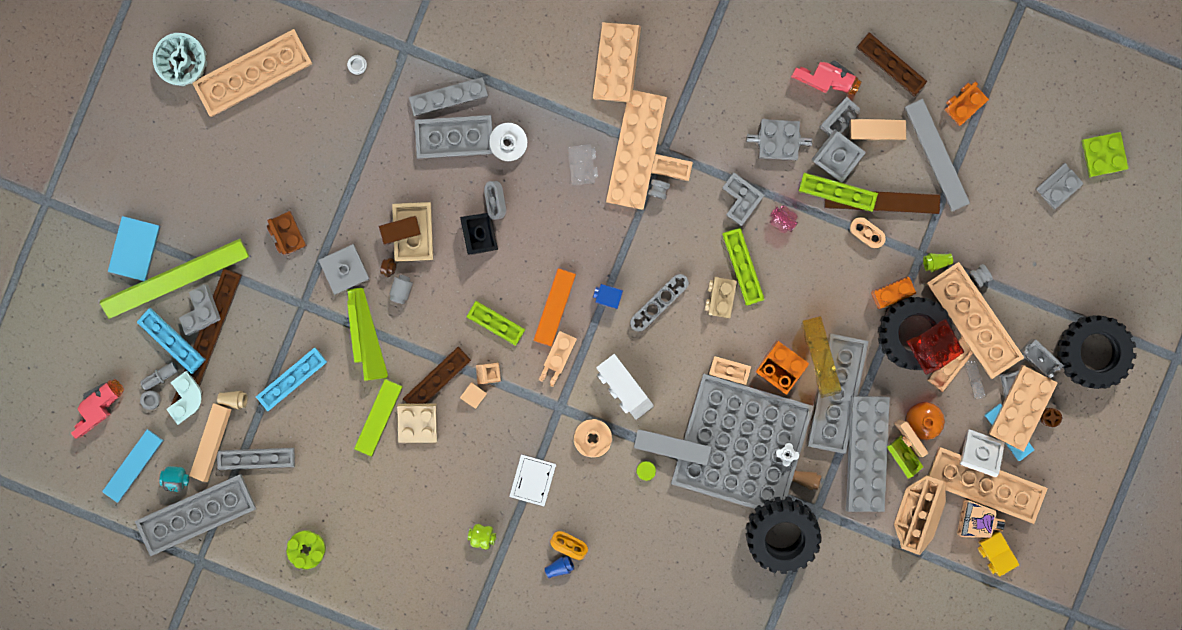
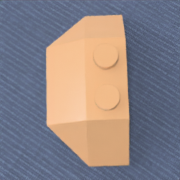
(920, 514)

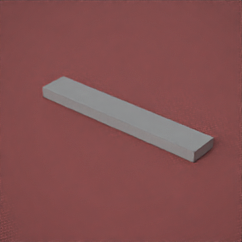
(937, 155)

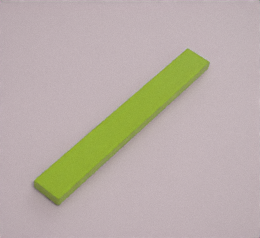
(174, 278)

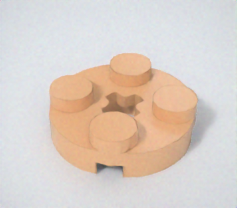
(603, 440)

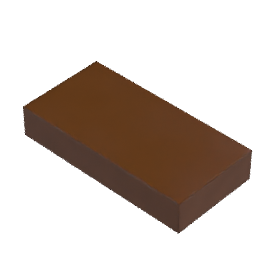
(400, 230)

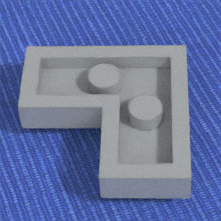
(746, 196)
(204, 313)

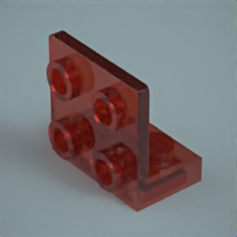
(935, 347)

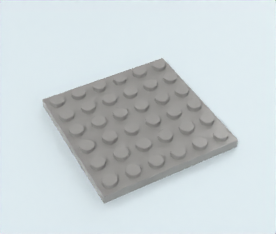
(745, 434)

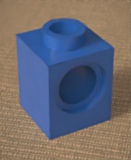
(608, 296)

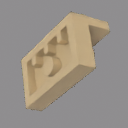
(721, 297)

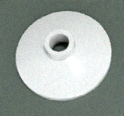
(517, 140)

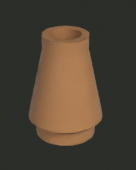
(807, 479)

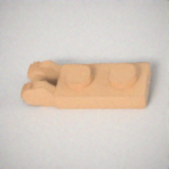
(558, 356)

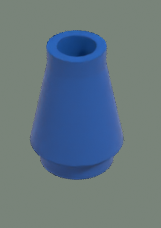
(560, 567)

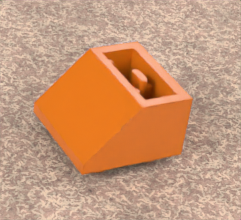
(781, 367)

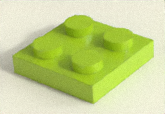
(1104, 154)

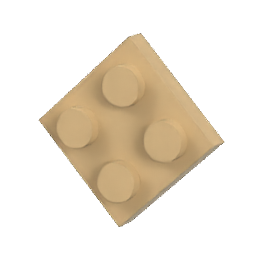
(417, 423)

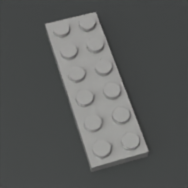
(832, 413)
(867, 454)
(195, 515)

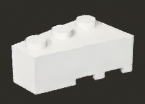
(624, 387)

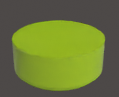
(646, 470)

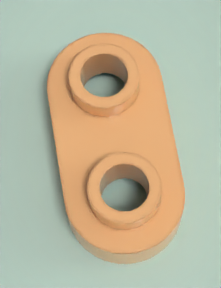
(867, 232)

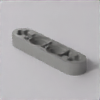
(656, 299)

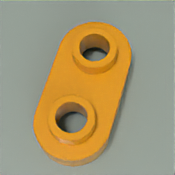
(569, 545)

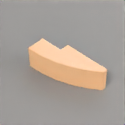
(877, 129)

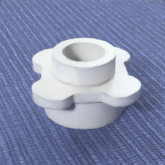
(792, 454)

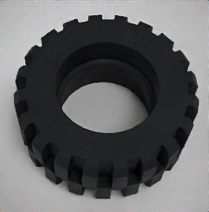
(895, 316)
(1121, 352)
(783, 558)

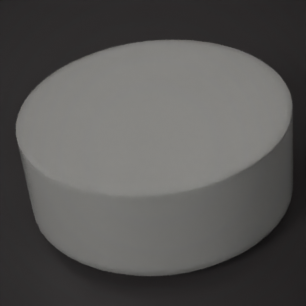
(150, 400)

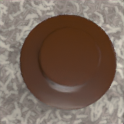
(388, 267)

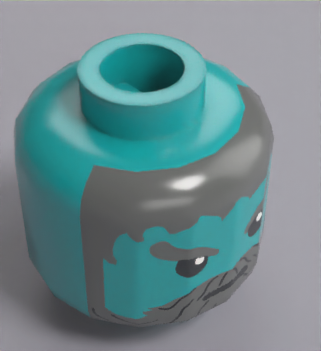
(174, 479)

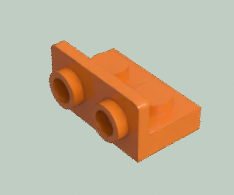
(966, 104)

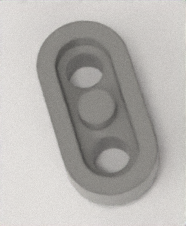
(495, 200)

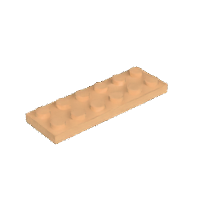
(252, 73)
(636, 150)
(975, 320)
(1003, 493)

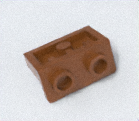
(286, 233)

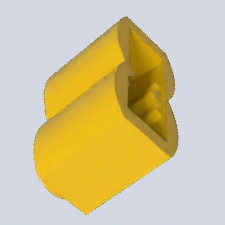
(998, 554)

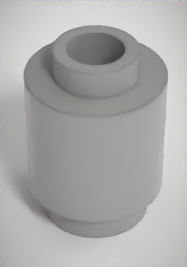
(400, 289)

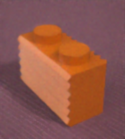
(893, 292)

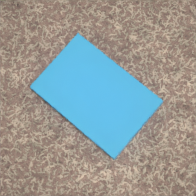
(134, 248)

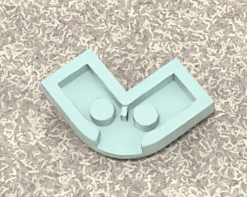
(190, 400)

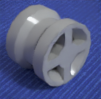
(659, 189)
(981, 275)

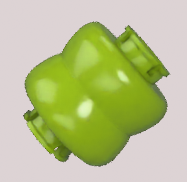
(481, 536)

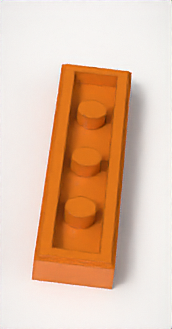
(554, 307)

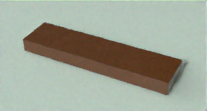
(891, 64)
(438, 378)

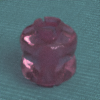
(783, 219)

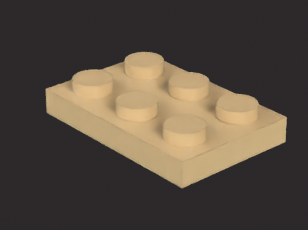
(417, 247)

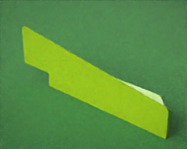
(364, 337)

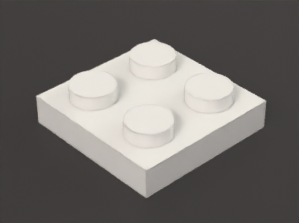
(982, 453)

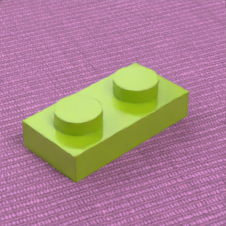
(905, 457)

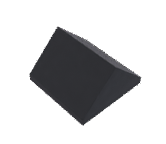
(478, 233)

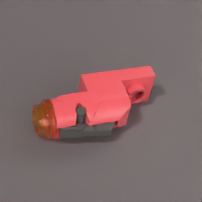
(829, 75)
(94, 406)

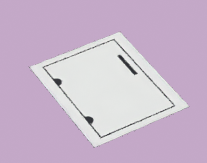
(532, 480)

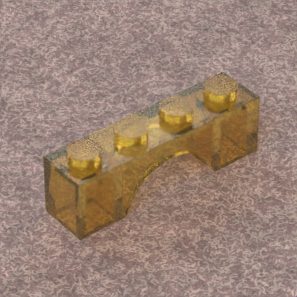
(821, 356)

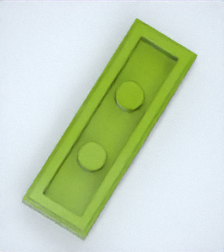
(495, 323)

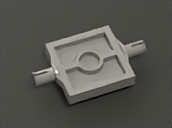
(779, 139)

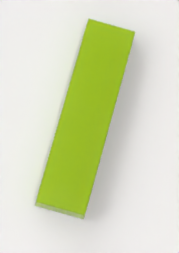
(838, 192)
(743, 266)
(378, 417)

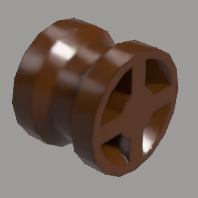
(1055, 417)

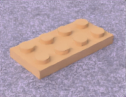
(616, 62)
(1022, 408)

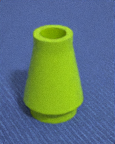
(937, 261)

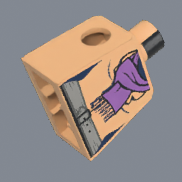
(978, 520)

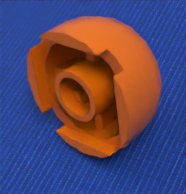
(925, 420)

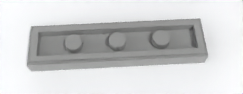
(673, 447)
(255, 458)

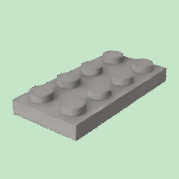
(453, 136)

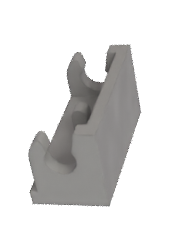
(840, 117)
(1040, 358)

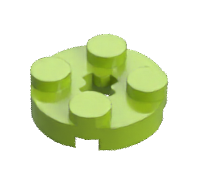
(300, 559)

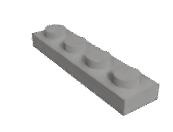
(448, 96)

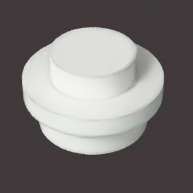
(357, 64)

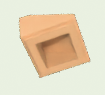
(488, 373)
(473, 395)

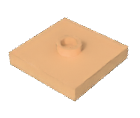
(910, 438)

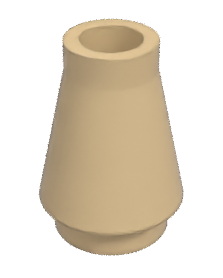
(233, 399)

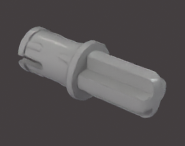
(159, 376)

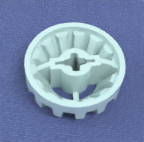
(181, 43)

